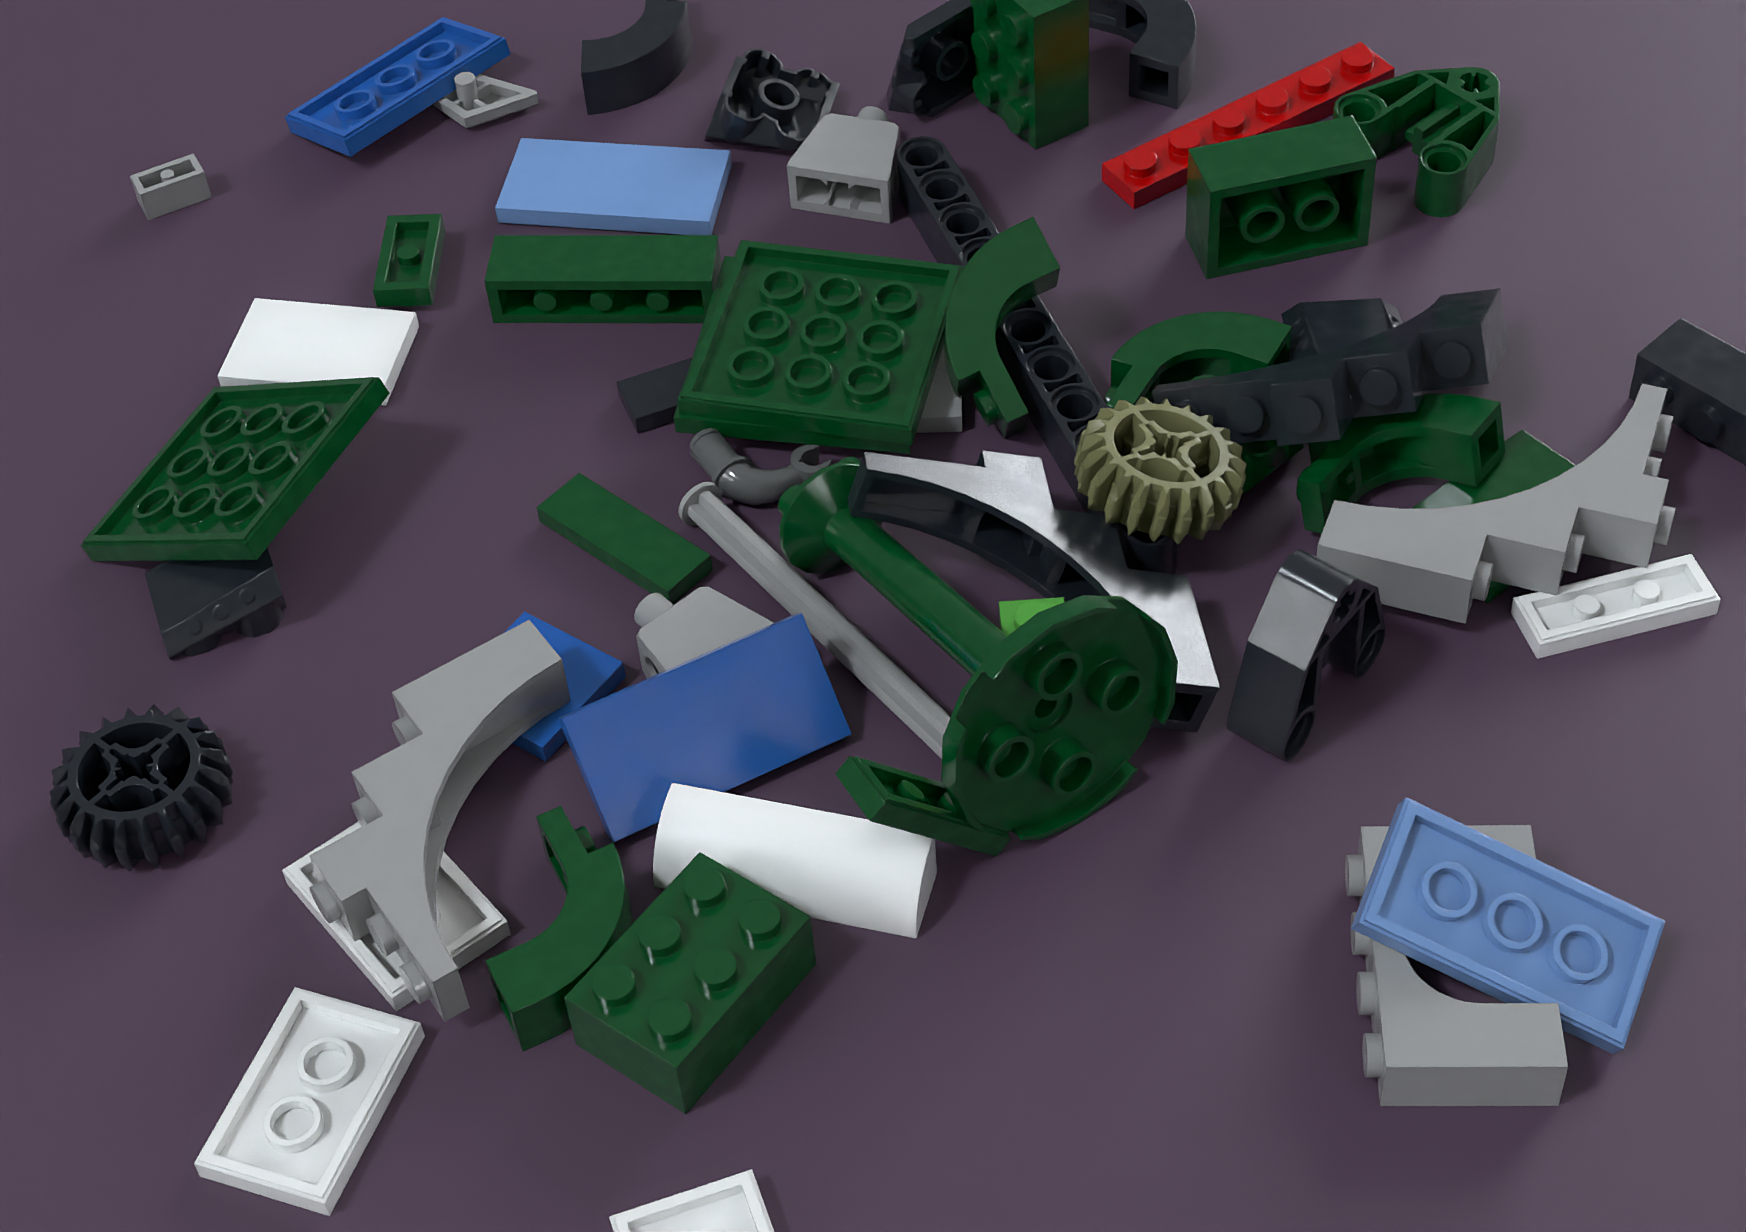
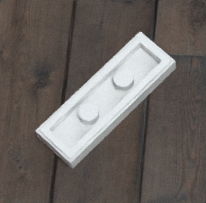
(1615, 606)

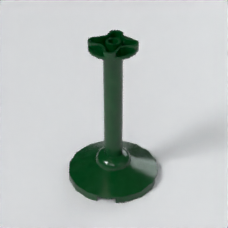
(1047, 709)

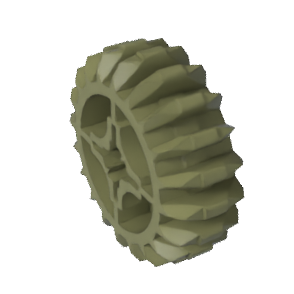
(1159, 469)

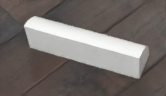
(808, 857)

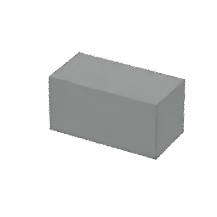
(170, 186)

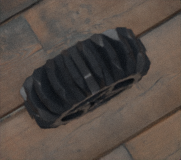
(141, 787)

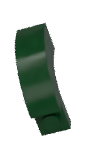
(993, 283)
(1195, 347)
(1444, 439)
(596, 913)

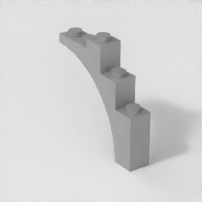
(1449, 555)
(448, 735)

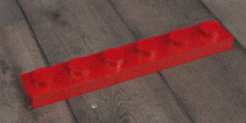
(1287, 103)

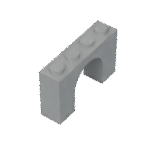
(1443, 1048)

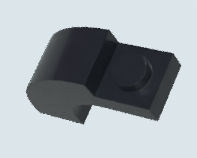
(637, 61)

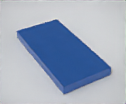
(395, 86)
(705, 724)

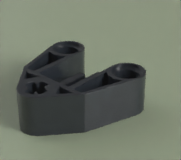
(1307, 620)

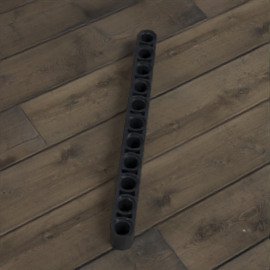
(1027, 340)

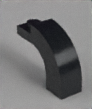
(1164, 48)

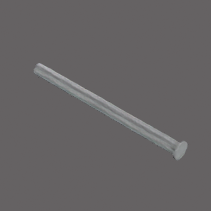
(852, 648)

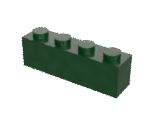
(602, 278)

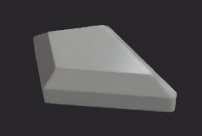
(484, 99)

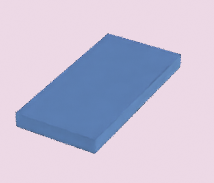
(614, 187)
(1508, 924)

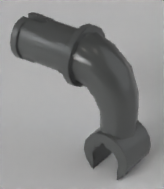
(739, 477)

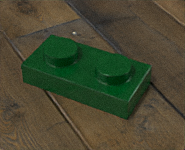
(409, 260)

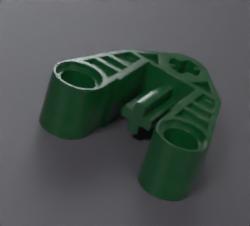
(1446, 116)

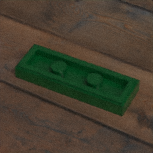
(624, 538)
(913, 805)

